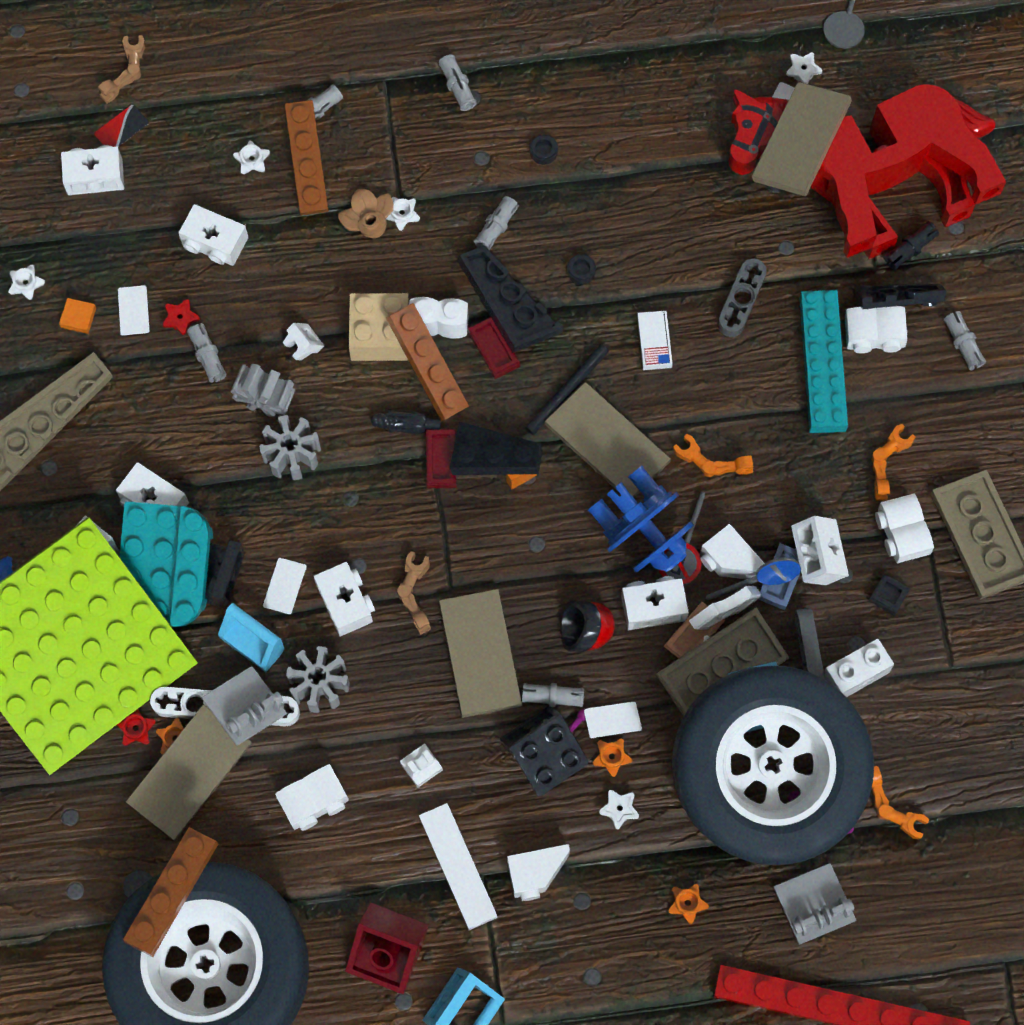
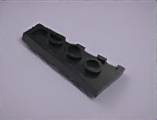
(507, 302)

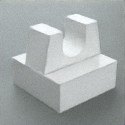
(304, 338)
(421, 765)

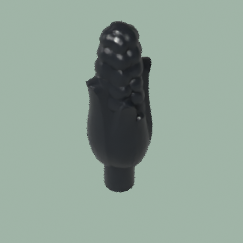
(405, 421)

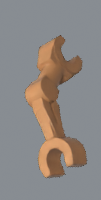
(133, 53)
(405, 591)

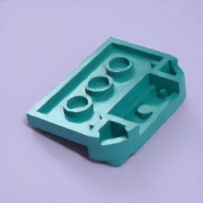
(168, 557)

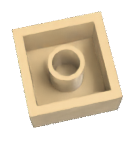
(368, 329)

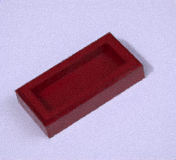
(493, 348)
(439, 454)

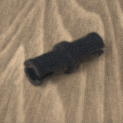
(911, 245)

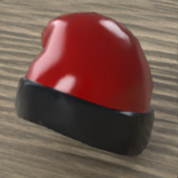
(586, 626)

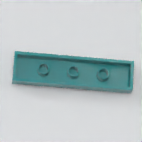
(823, 361)

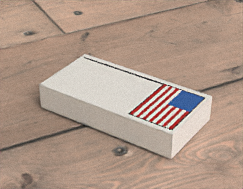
(654, 340)

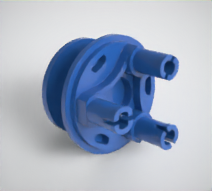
(638, 517)

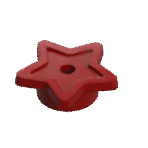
(183, 323)
(141, 734)

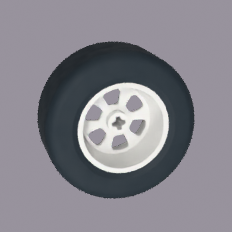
(828, 798)
(225, 901)

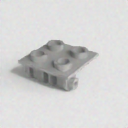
(244, 705)
(815, 903)

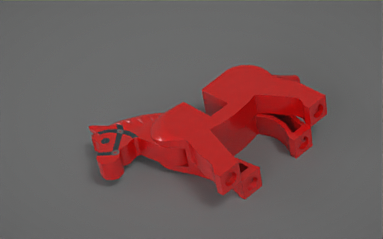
(913, 133)

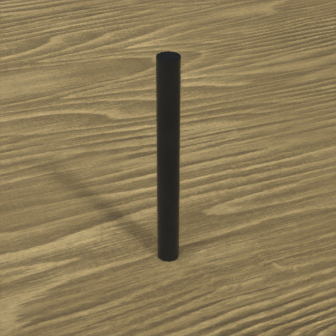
(567, 389)

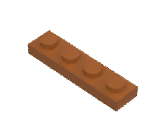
(306, 157)
(427, 362)
(170, 892)

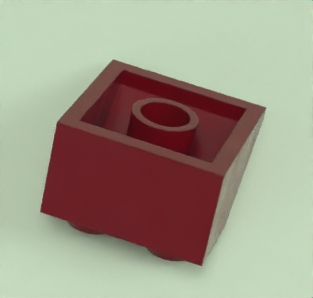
(386, 948)

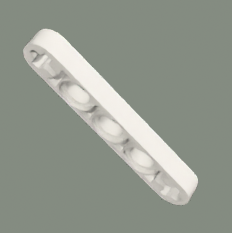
(173, 693)

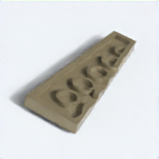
(46, 413)

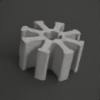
(262, 390)
(278, 450)
(312, 671)

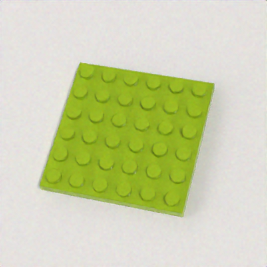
(79, 646)

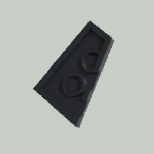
(898, 295)
(493, 453)

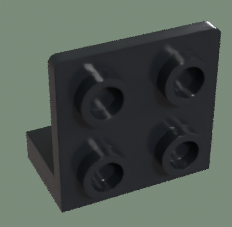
(223, 572)
(545, 750)

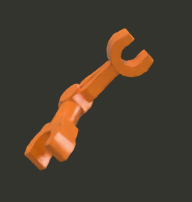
(879, 458)
(740, 465)
(888, 813)

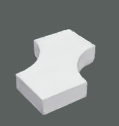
(725, 608)

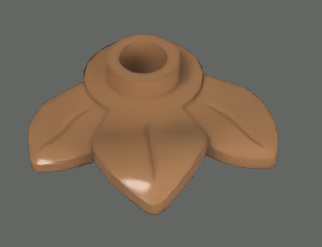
(365, 210)

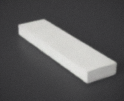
(458, 866)

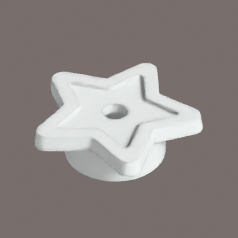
(800, 74)
(248, 151)
(406, 206)
(20, 276)
(619, 817)

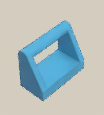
(250, 638)
(454, 996)

